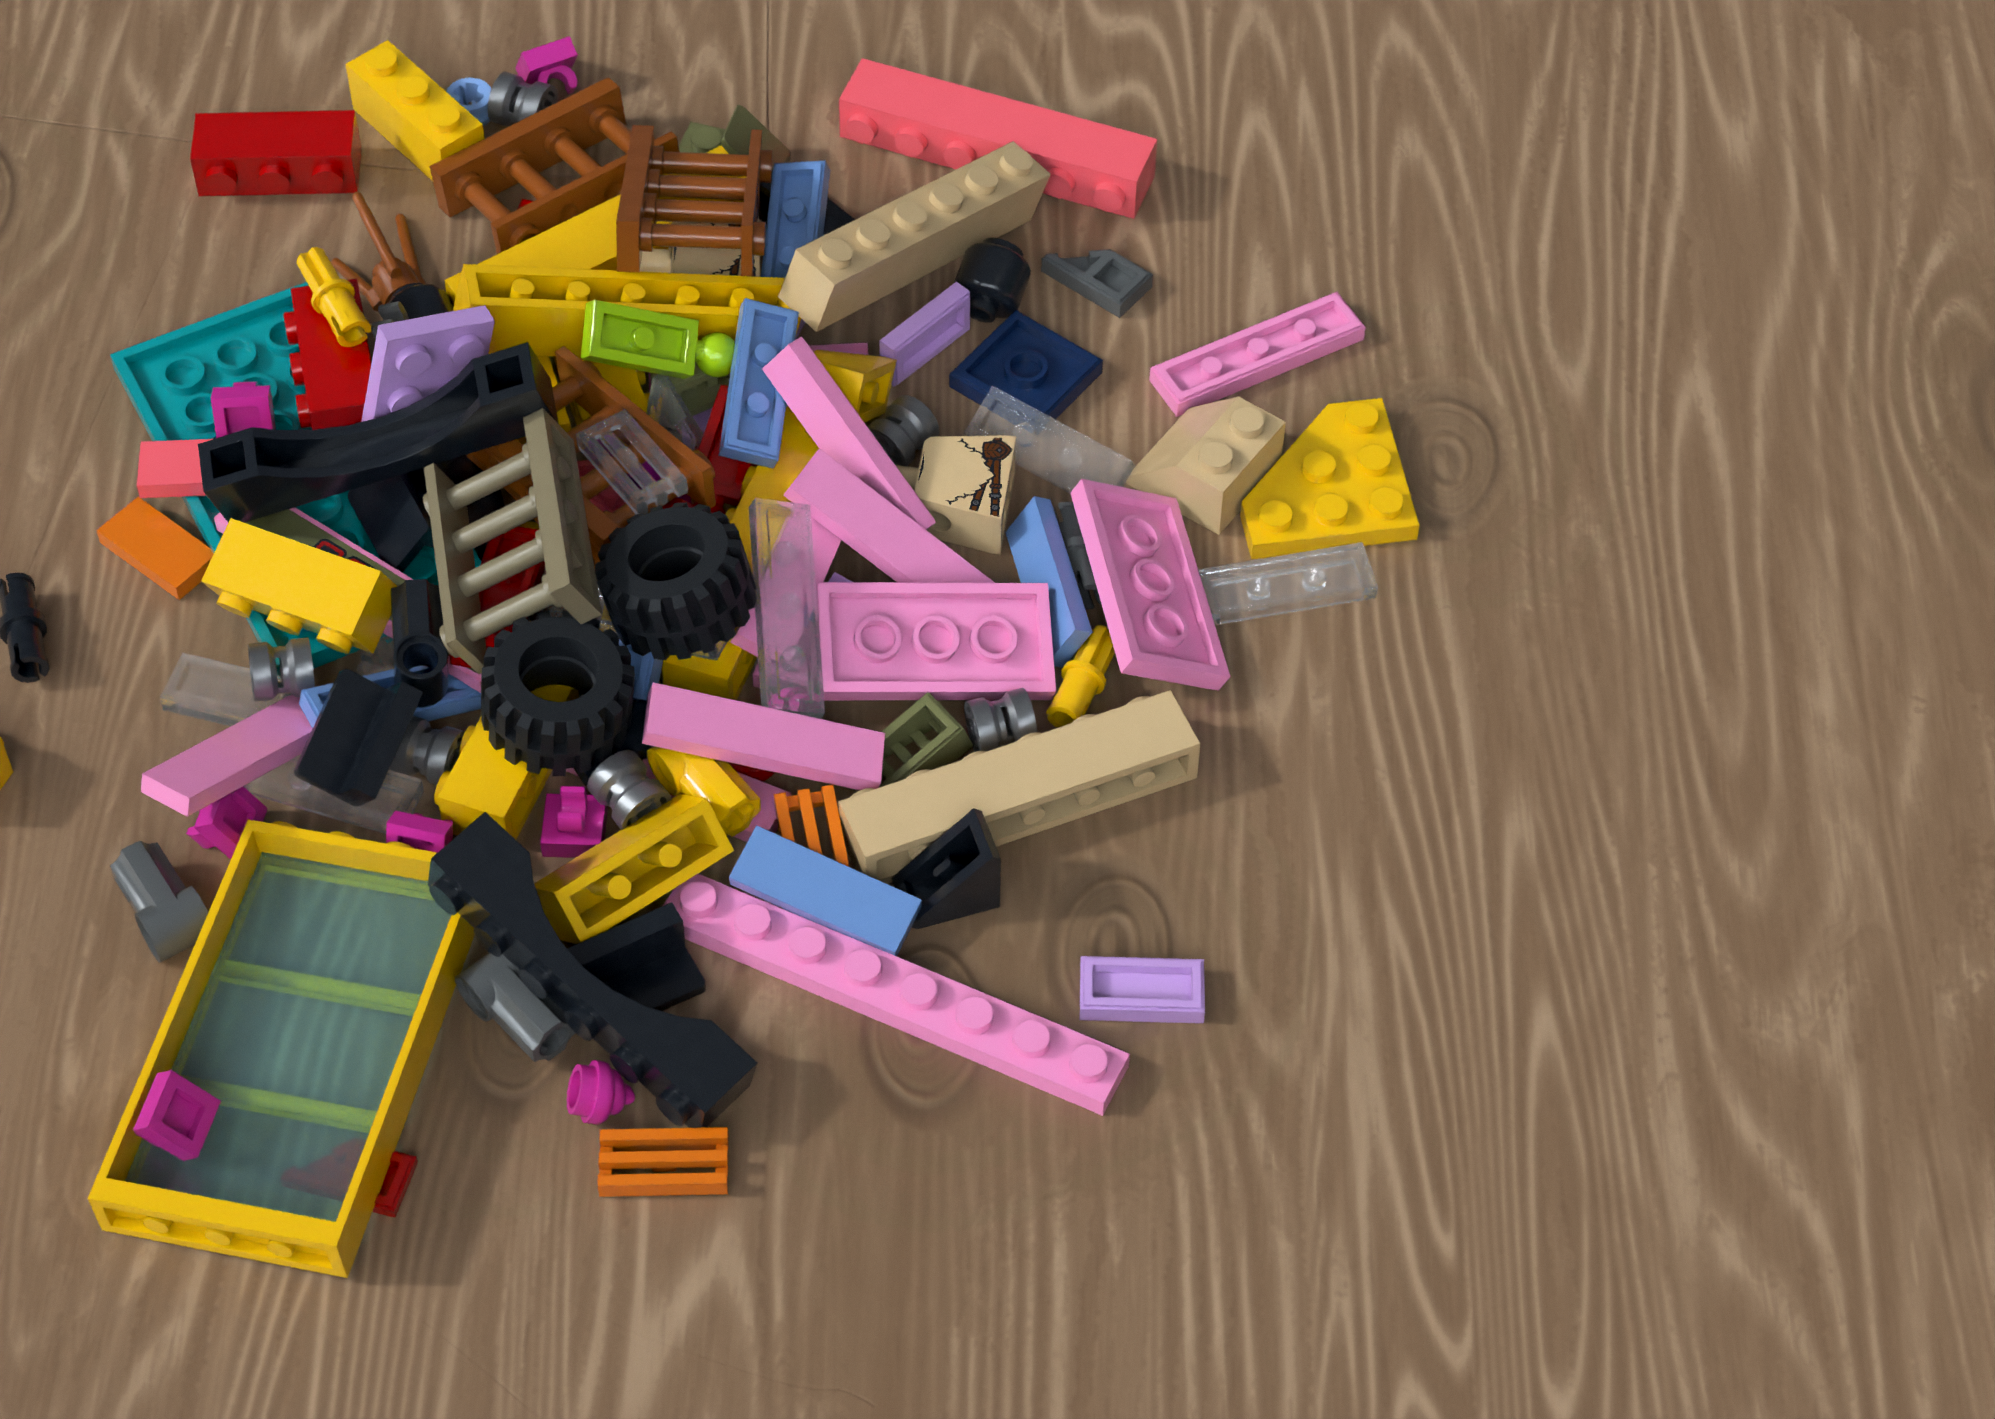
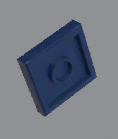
(1028, 365)

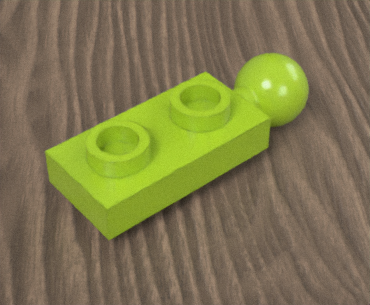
(652, 342)

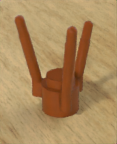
(390, 272)

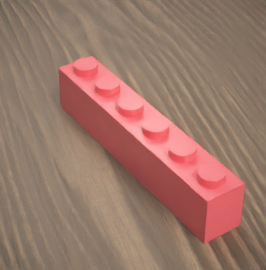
(960, 124)

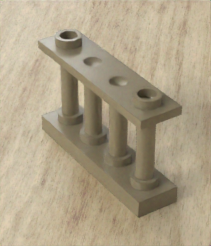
(559, 542)

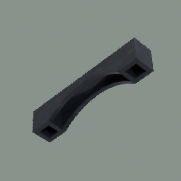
(278, 470)
(679, 1059)

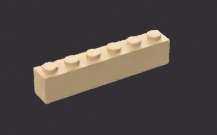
(912, 236)
(1025, 784)

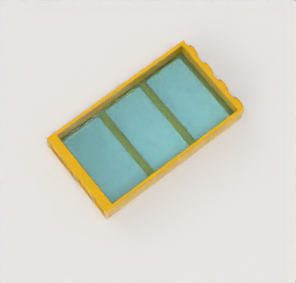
(313, 1031)

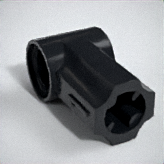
(417, 639)

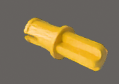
(333, 298)
(1082, 678)

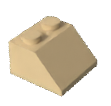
(1212, 459)

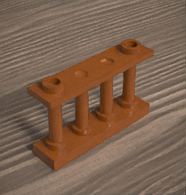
(532, 146)
(646, 183)
(585, 385)

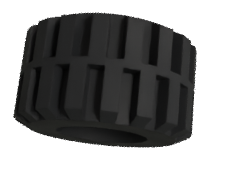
(676, 581)
(557, 654)

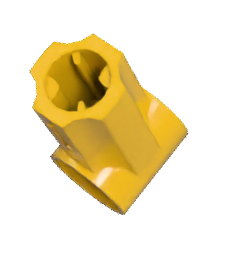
(707, 778)

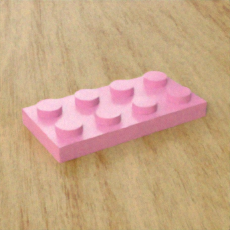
(1149, 585)
(934, 640)

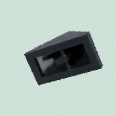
(955, 873)

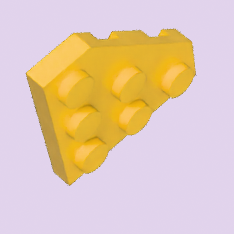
(1333, 487)

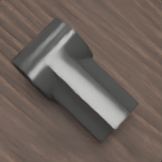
(164, 908)
(497, 992)

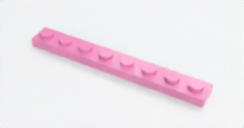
(900, 993)

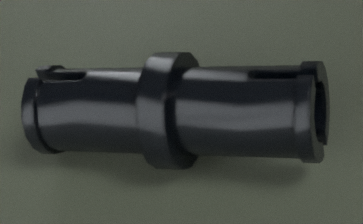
(23, 628)

